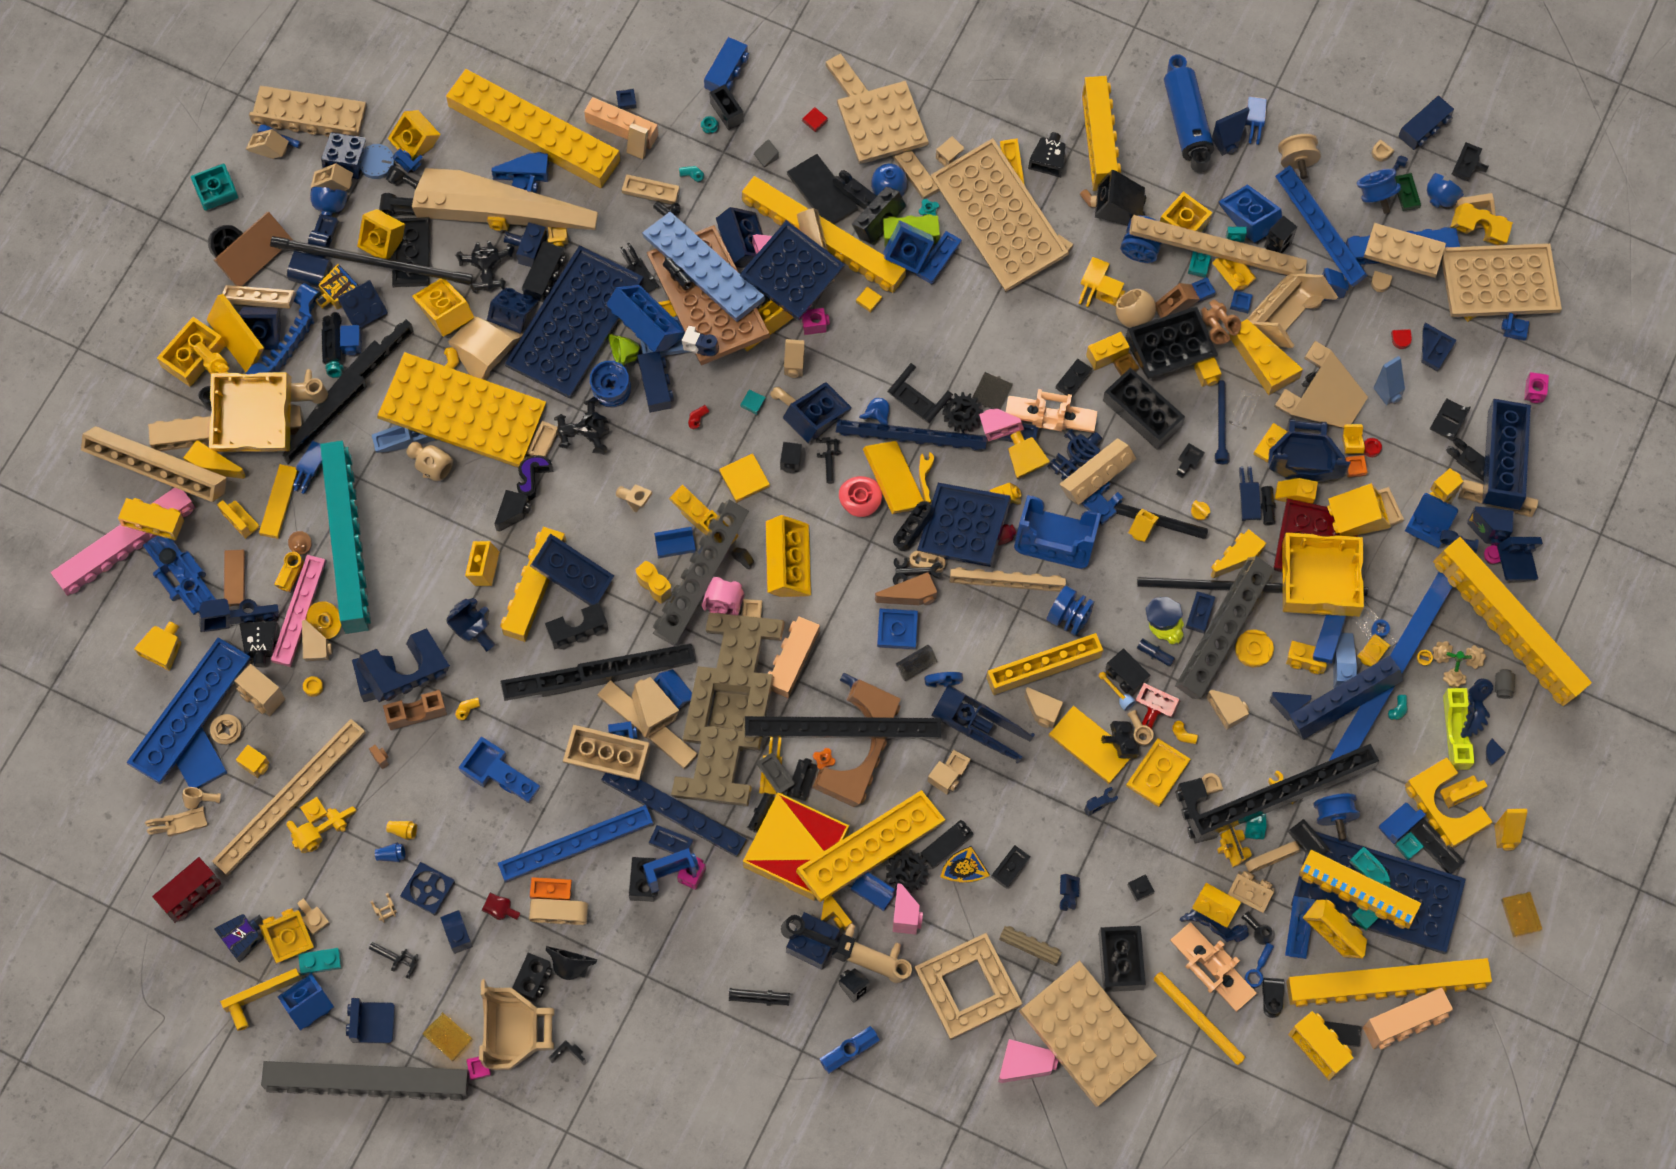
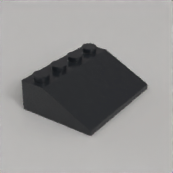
(1171, 342)

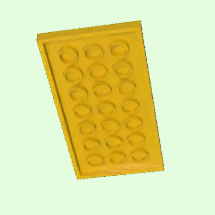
(461, 410)

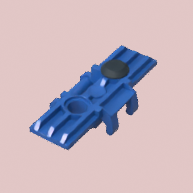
(183, 567)

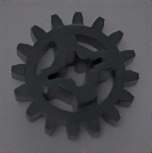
(965, 405)
(915, 869)

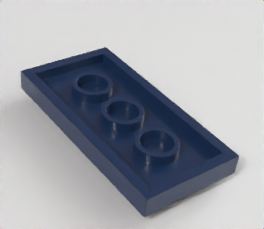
(571, 570)

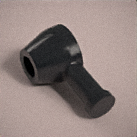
(396, 175)
(1258, 935)

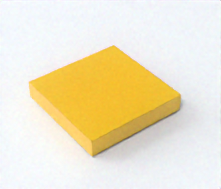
(744, 477)

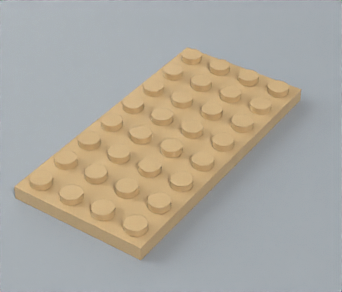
(999, 215)

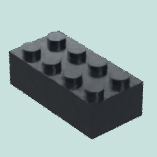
(1143, 408)

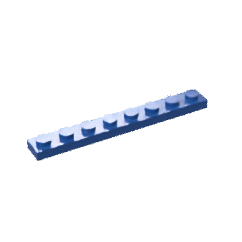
(1321, 226)
(575, 843)

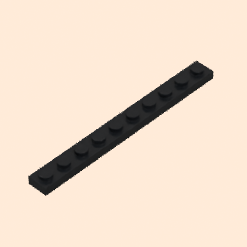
(842, 727)

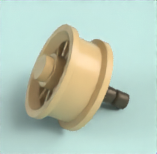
(1299, 152)

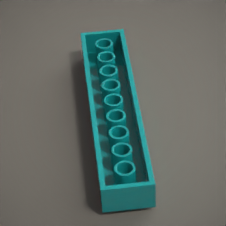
(345, 537)

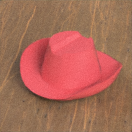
(860, 496)

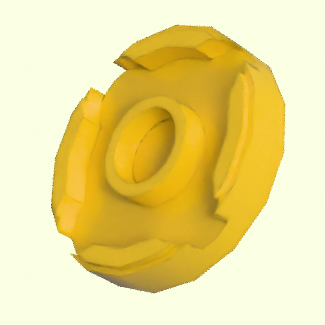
(1254, 648)

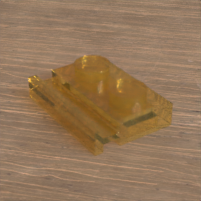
(1521, 914)
(447, 1037)

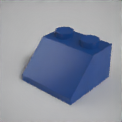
(305, 1002)

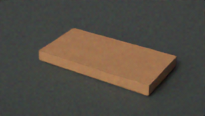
(251, 250)

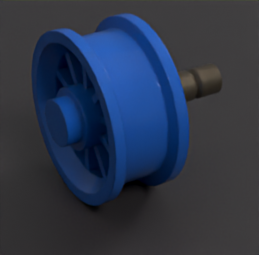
(1379, 187)
(1336, 811)

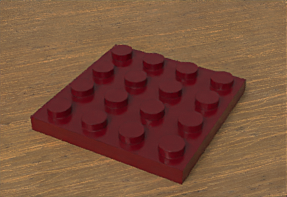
(1303, 519)

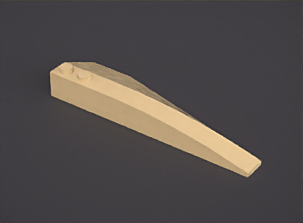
(473, 198)

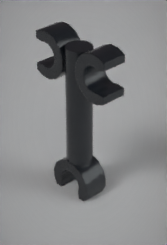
(903, 570)

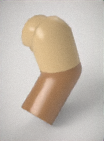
(1088, 198)

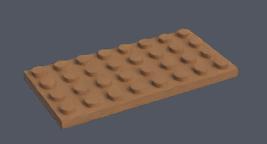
(700, 311)

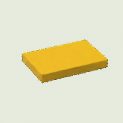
(1158, 772)

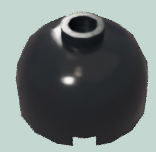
(221, 238)

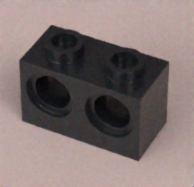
(1281, 235)
(639, 879)
(527, 976)

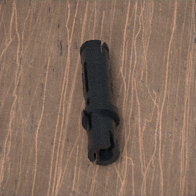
(759, 997)

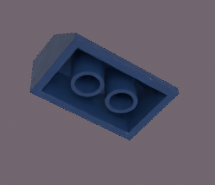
(737, 233)

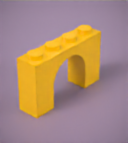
(1452, 830)

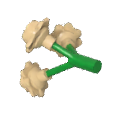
(1454, 677)

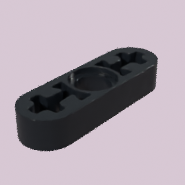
(917, 512)

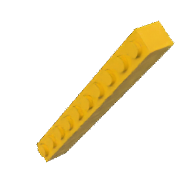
(839, 243)
(1388, 981)

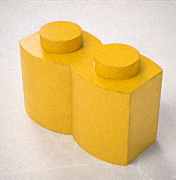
(650, 579)

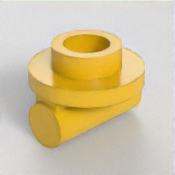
(1200, 510)

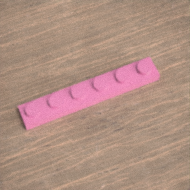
(300, 603)

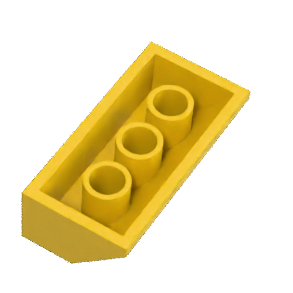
(788, 557)

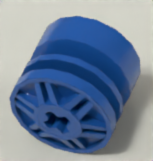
(1139, 248)
(611, 374)
(1071, 611)

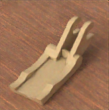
(178, 823)

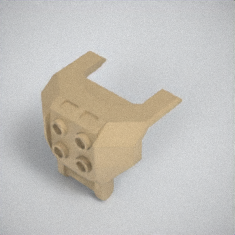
(511, 1028)

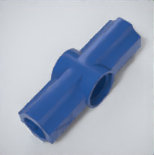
(860, 1042)

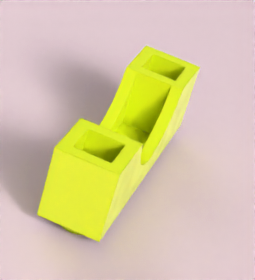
(1456, 709)

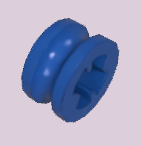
(1381, 623)

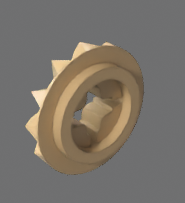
(229, 721)

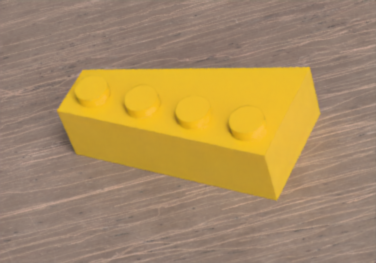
(1265, 359)

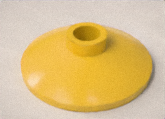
(316, 617)

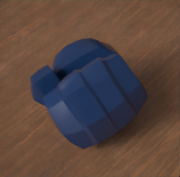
(470, 623)

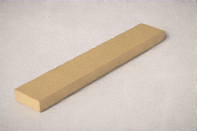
(663, 738)

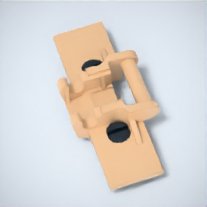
(1052, 419)
(1217, 962)

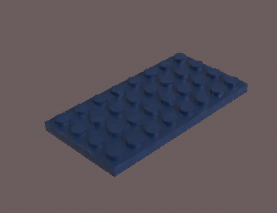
(571, 323)
(1433, 888)

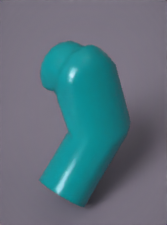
(692, 171)

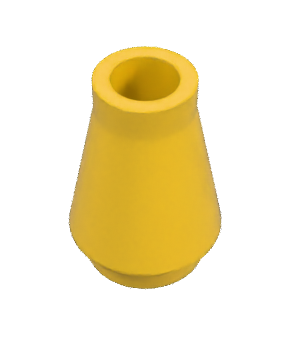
(403, 829)

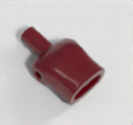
(499, 907)

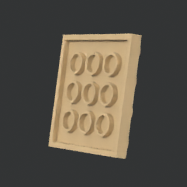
(882, 122)

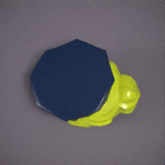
(1165, 619)

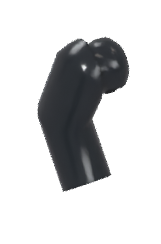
(662, 209)

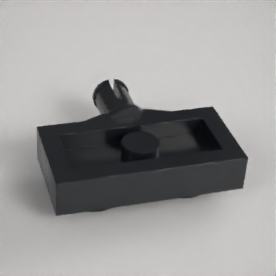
(1468, 162)
(1122, 739)

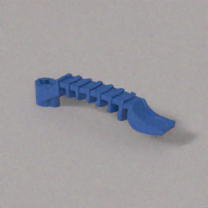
(306, 298)

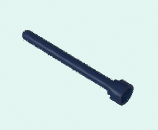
(1222, 456)

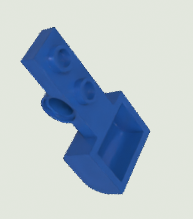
(487, 763)

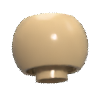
(1135, 308)

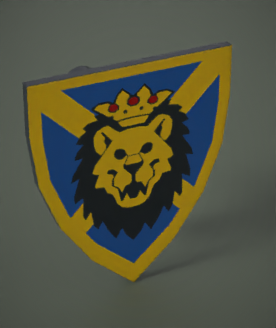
(964, 867)

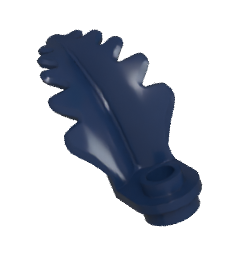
(1477, 709)
(1237, 933)

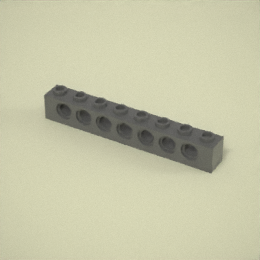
(737, 516)
(1188, 680)

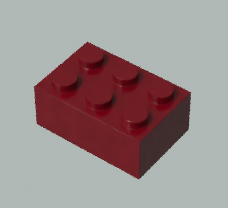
(187, 890)

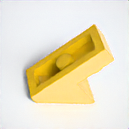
(831, 909)

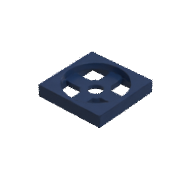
(432, 908)

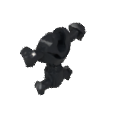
(486, 259)
(590, 426)

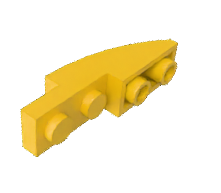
(695, 511)

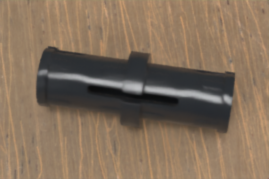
(677, 274)
(1268, 505)
(760, 812)

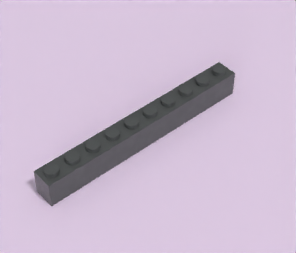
(365, 1079)

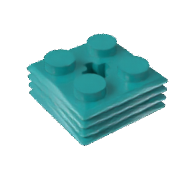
(218, 177)

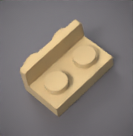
(1251, 891)

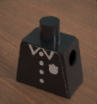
(1048, 156)
(259, 640)

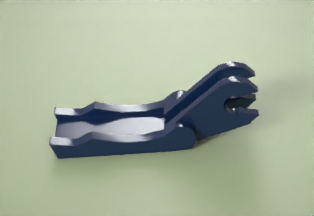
(1249, 496)

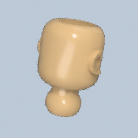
(430, 461)

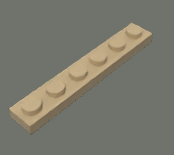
(1002, 579)

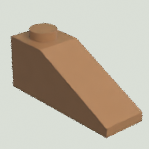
(911, 592)

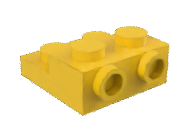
(286, 935)

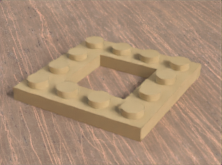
(980, 950)

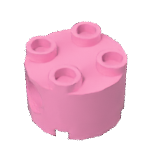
(723, 597)

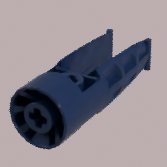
(951, 707)

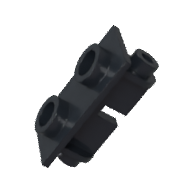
(802, 778)

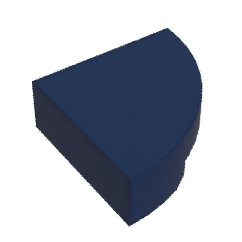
(1493, 752)

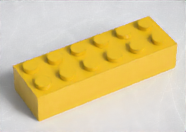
(1099, 128)

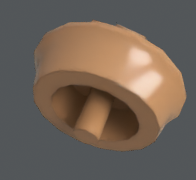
(299, 542)

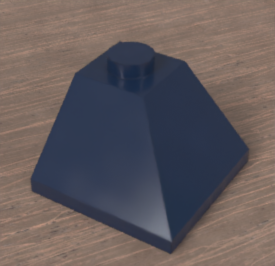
(1229, 131)

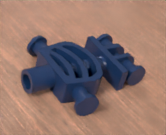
(1086, 451)

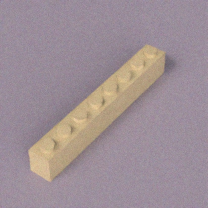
(184, 433)
(153, 464)

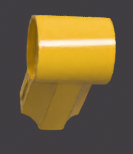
(289, 573)

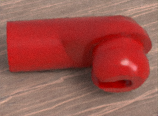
(695, 416)

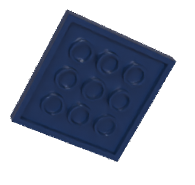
(792, 270)
(965, 524)

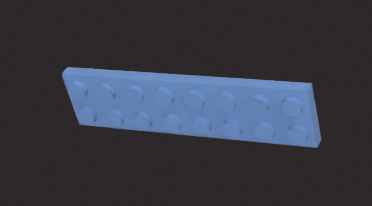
(704, 266)

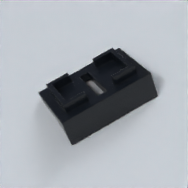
(1454, 412)

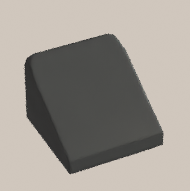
(766, 153)

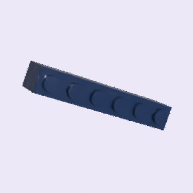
(1346, 697)

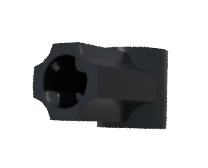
(394, 205)

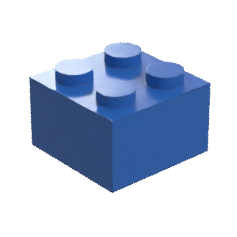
(908, 247)

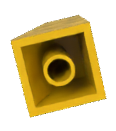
(1358, 511)

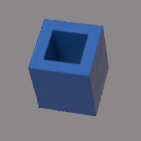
(351, 339)

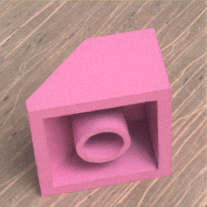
(906, 915)

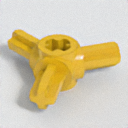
(212, 361)

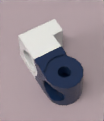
(700, 343)

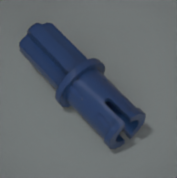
(1155, 652)

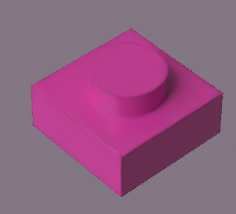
(476, 1069)

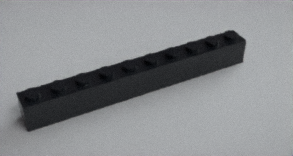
(1284, 792)

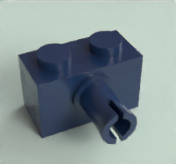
(528, 243)

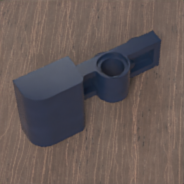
(309, 267)
(217, 616)

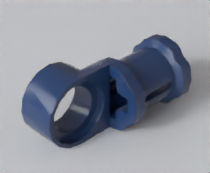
(1448, 537)

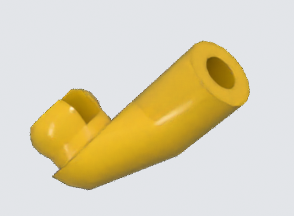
(465, 707)

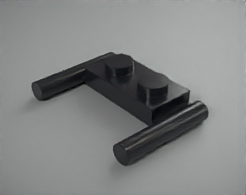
(915, 400)

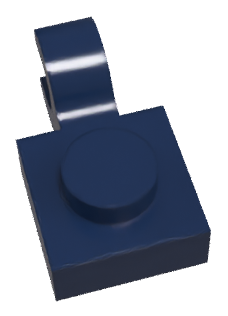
(1096, 804)
(1070, 889)

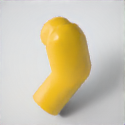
(452, 357)
(1181, 734)

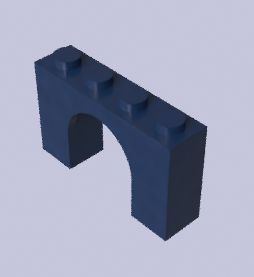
(388, 684)

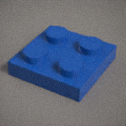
(897, 628)

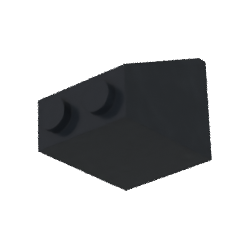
(1119, 198)

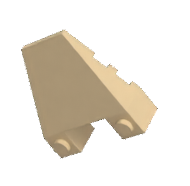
(1331, 394)

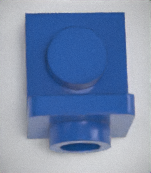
(404, 160)
(526, 184)
(1515, 328)
(623, 729)

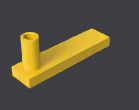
(235, 1002)

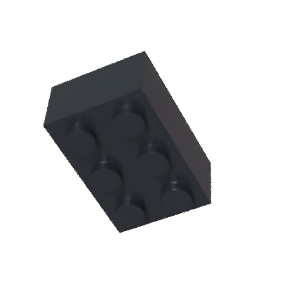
(1122, 958)

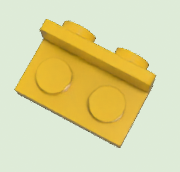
(1235, 273)
(238, 518)
(1301, 656)
(1462, 791)

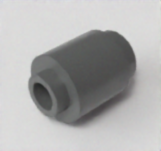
(1505, 684)

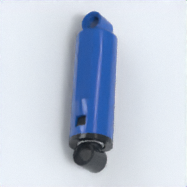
(1188, 113)

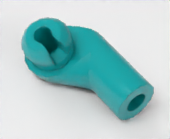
(1400, 710)

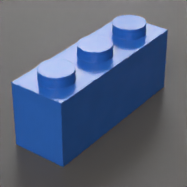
(726, 65)

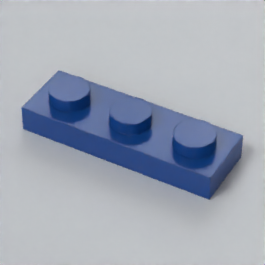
(939, 257)
(1299, 929)

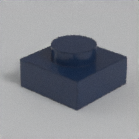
(626, 99)

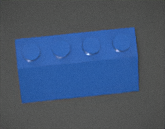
(645, 317)

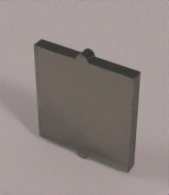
(992, 391)

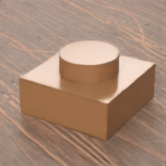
(379, 755)

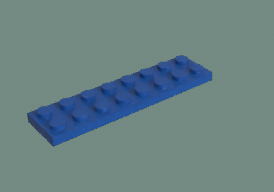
(188, 710)

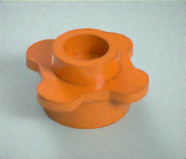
(824, 763)

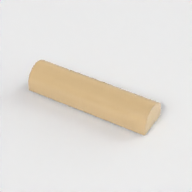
(1474, 492)

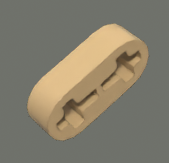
(927, 558)

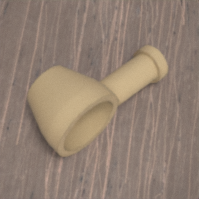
(1140, 730)
(193, 796)

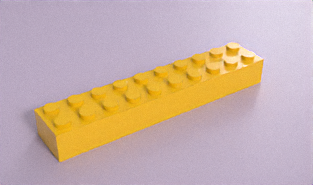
(533, 128)
(1511, 622)

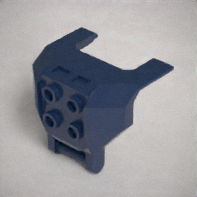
(1307, 454)

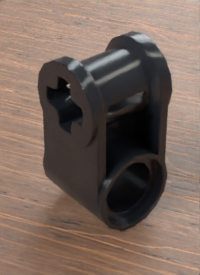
(1273, 994)

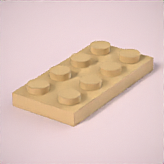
(1404, 250)

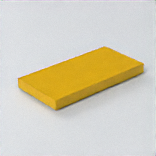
(235, 333)
(893, 476)
(1083, 740)

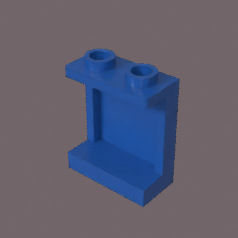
(669, 865)

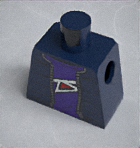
(240, 935)

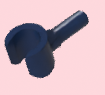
(1401, 161)

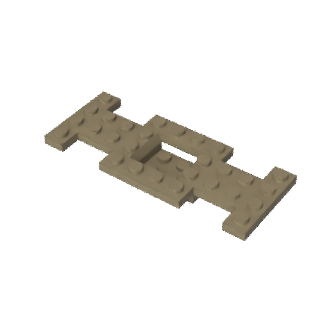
(738, 694)

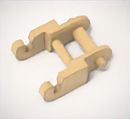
(378, 911)

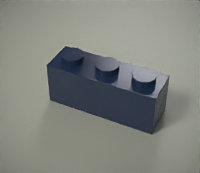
(1426, 123)
(655, 381)

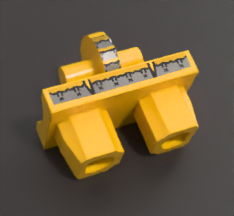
(1232, 848)

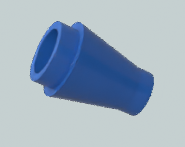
(393, 852)

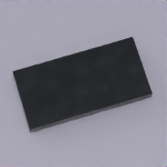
(816, 186)
(413, 250)

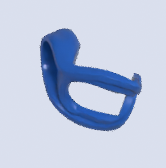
(878, 410)

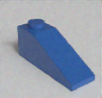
(523, 167)

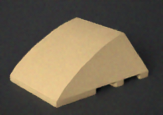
(483, 345)

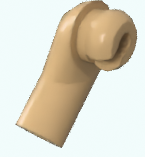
(779, 393)

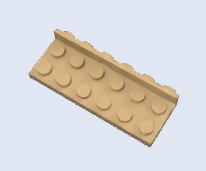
(307, 112)

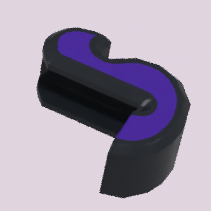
(527, 471)

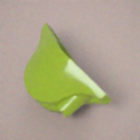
(623, 349)

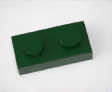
(1408, 194)

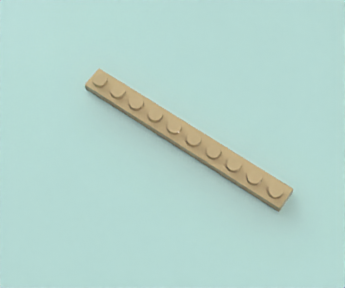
(906, 160)
(1216, 246)
(288, 797)

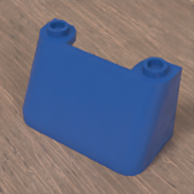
(1056, 536)

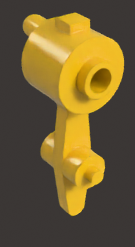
(308, 837)

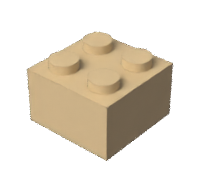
(259, 690)

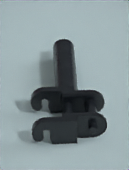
(828, 456)
(395, 958)

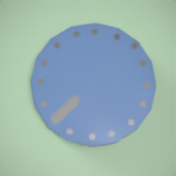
(376, 161)

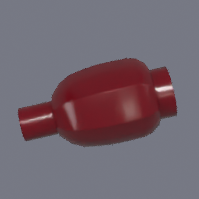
(1007, 534)

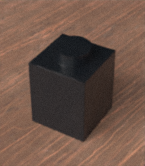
(790, 457)

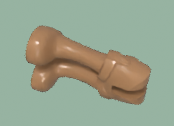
(1216, 313)

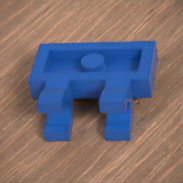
(1099, 504)

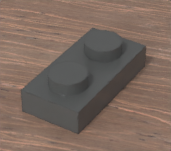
(775, 773)

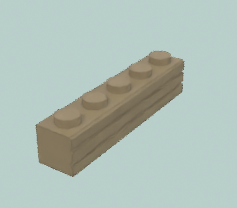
(1030, 945)

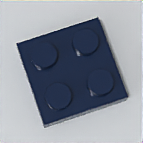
(362, 304)

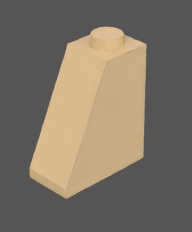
(652, 707)

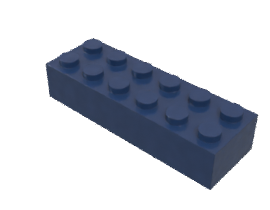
(1506, 454)

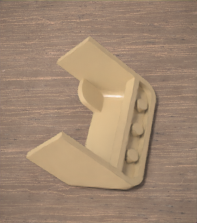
(1287, 302)

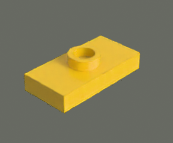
(1272, 436)

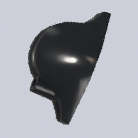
(569, 964)

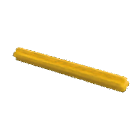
(1199, 1018)

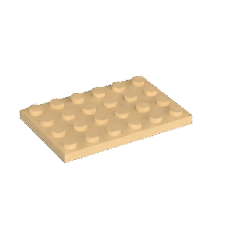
(1500, 280)
(1087, 1033)

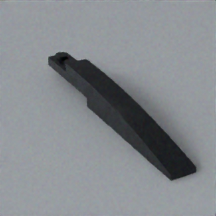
(346, 388)
(597, 672)

